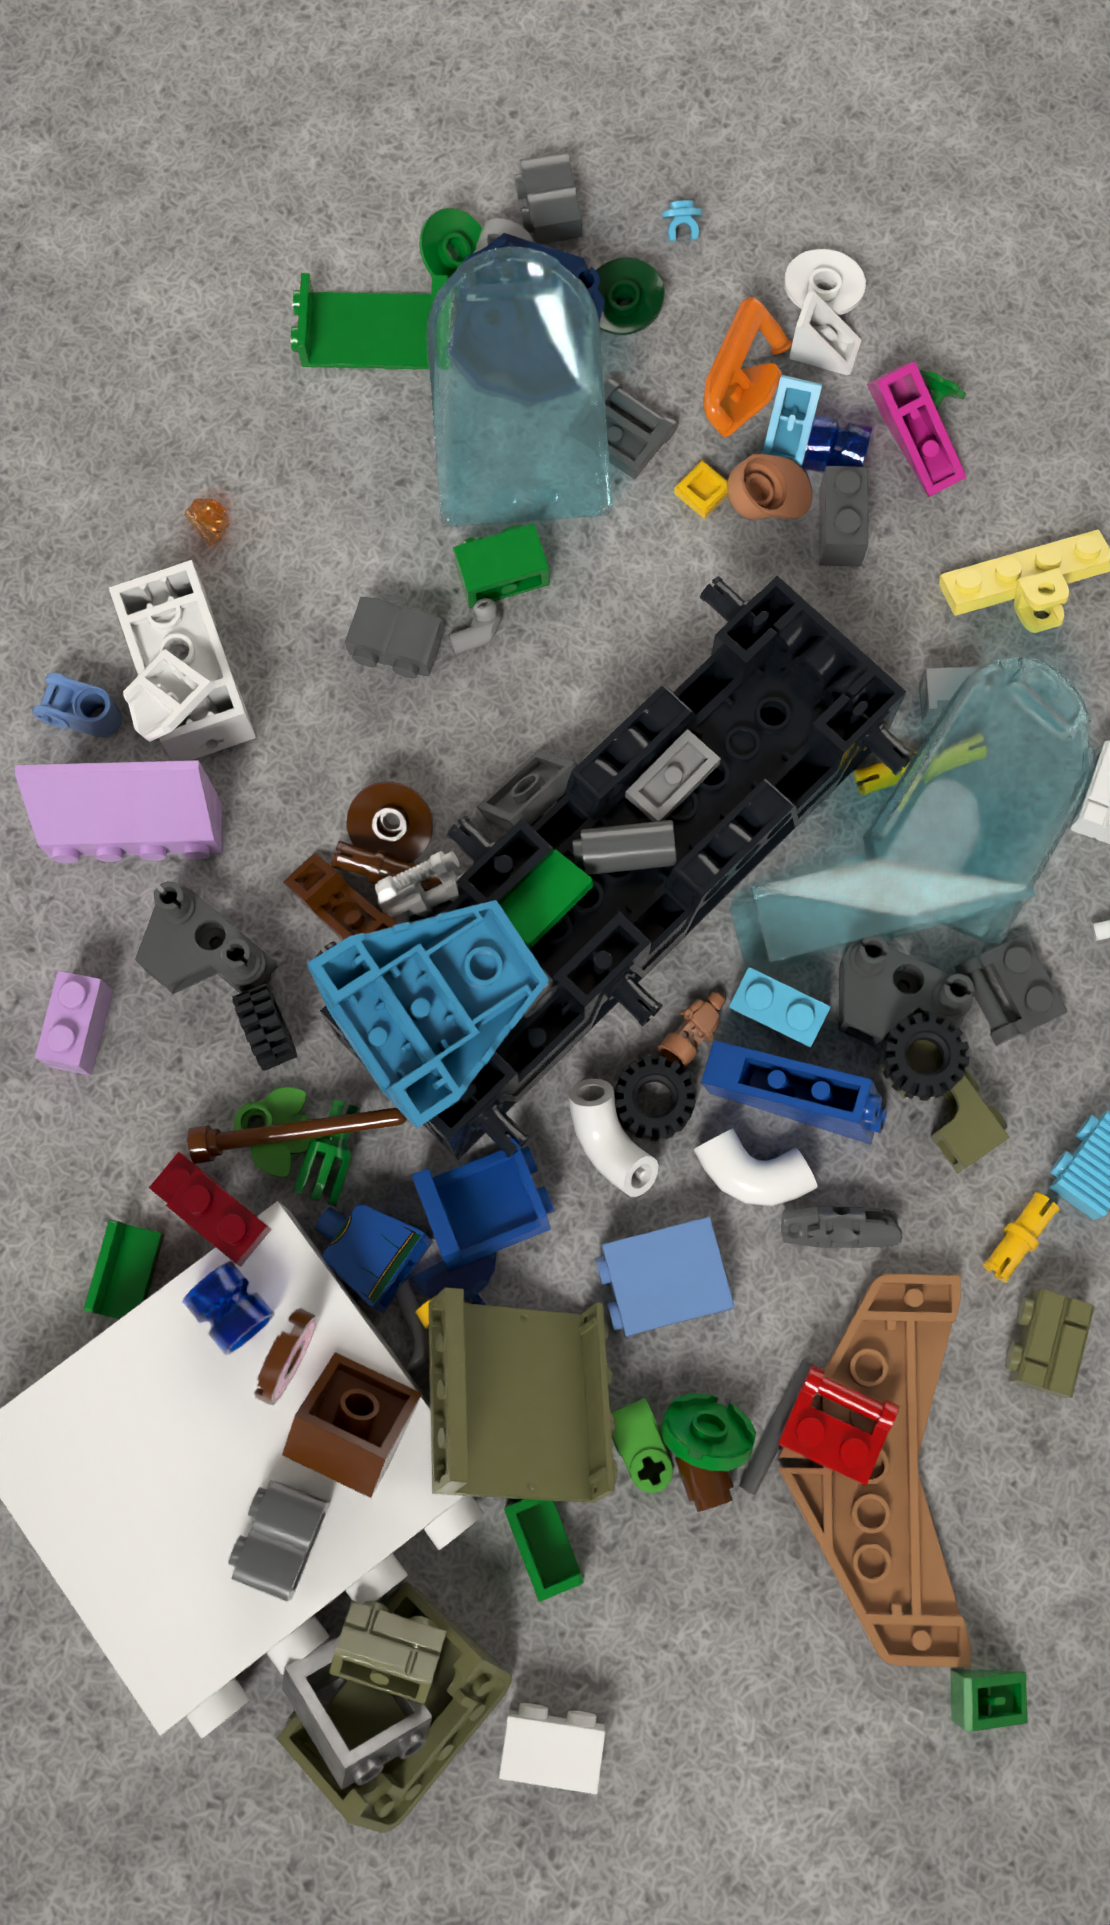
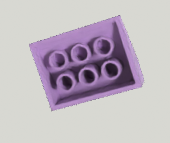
(122, 810)

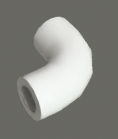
(605, 1139)
(753, 1179)

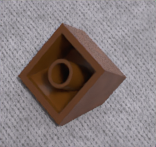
(351, 1424)

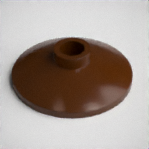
(371, 830)

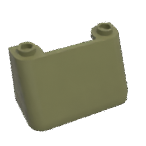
(460, 1698)

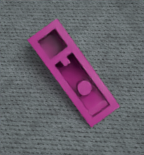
(917, 427)

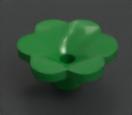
(941, 387)

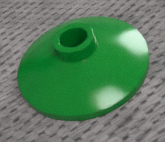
(450, 231)

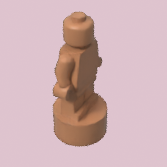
(699, 1022)

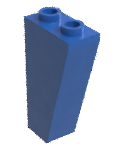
(796, 1091)

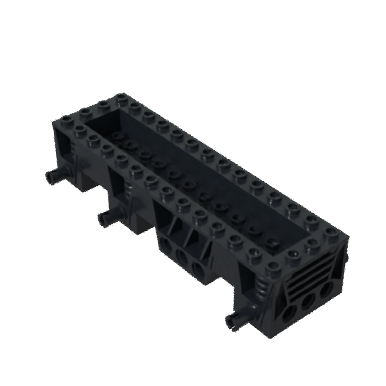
(774, 777)

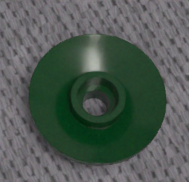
(631, 281)

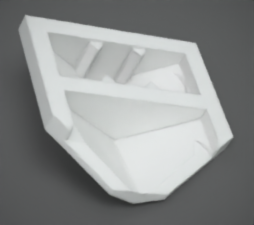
(164, 695)

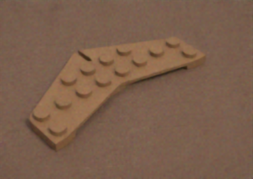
(883, 1533)

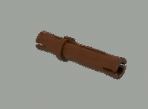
(375, 864)

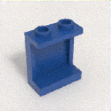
(484, 1205)

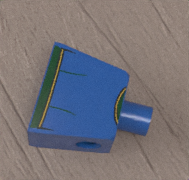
(371, 1252)

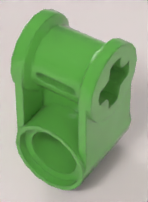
(637, 1438)

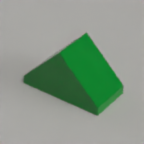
(988, 1699)

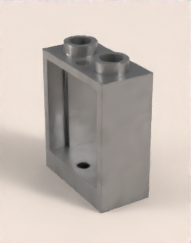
(367, 1760)

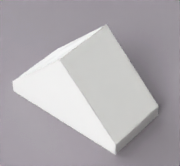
(824, 338)

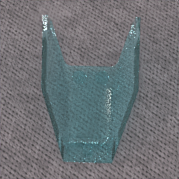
(855, 901)

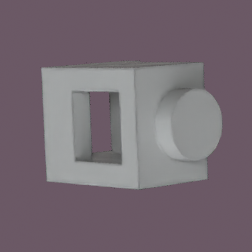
(938, 687)

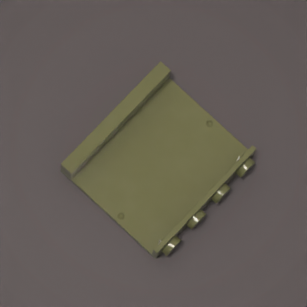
(519, 1402)

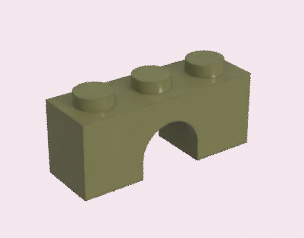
(972, 1125)

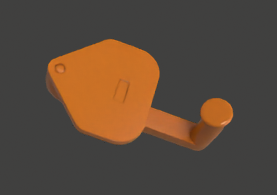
(736, 393)

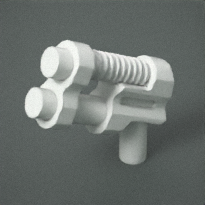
(403, 895)

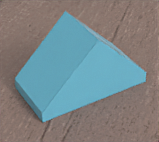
(792, 418)

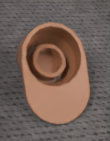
(768, 488)

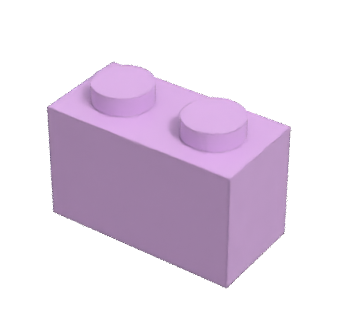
(74, 1023)

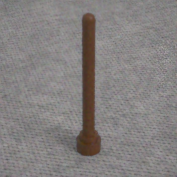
(208, 1143)

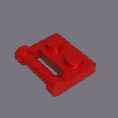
(830, 1439)

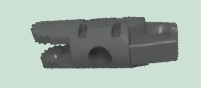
(840, 1227)

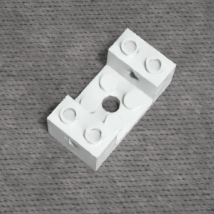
(172, 611)

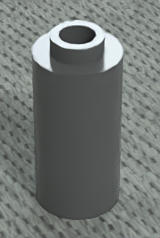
(626, 847)

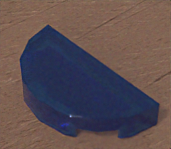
(470, 1277)

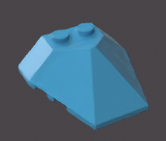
(429, 1001)

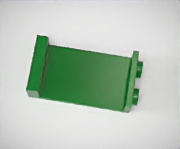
(362, 328)

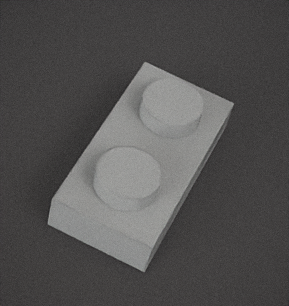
(672, 777)

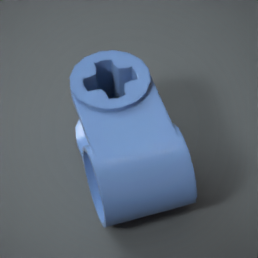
(72, 703)

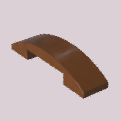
(334, 900)

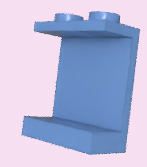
(664, 1277)

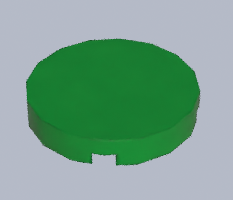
(708, 1432)

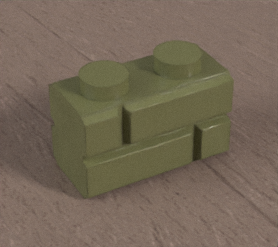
(1049, 1342)
(388, 1651)

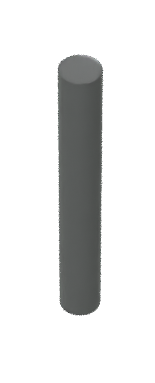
(768, 1448)

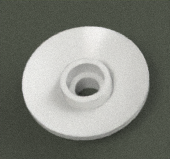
(830, 275)

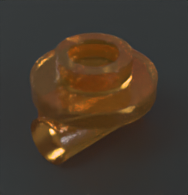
(208, 519)

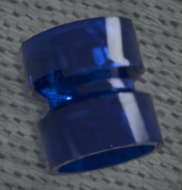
(827, 434)
(228, 1307)

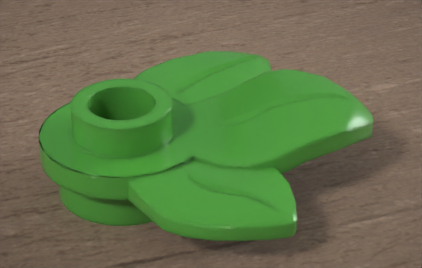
(279, 1107)

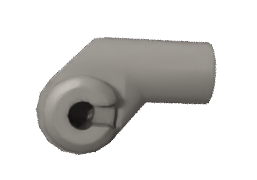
(481, 629)

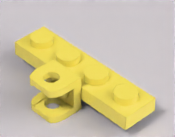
(1031, 577)

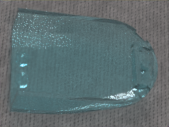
(517, 392)

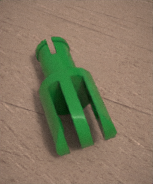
(331, 1148)

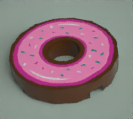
(285, 1357)

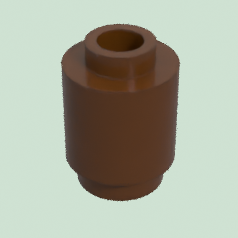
(705, 1487)

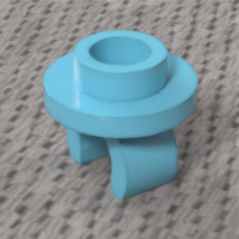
(682, 213)

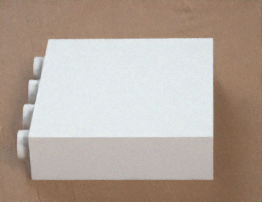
(143, 1473)

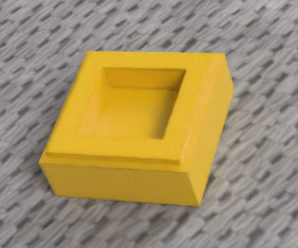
(702, 489)

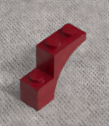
(209, 1209)

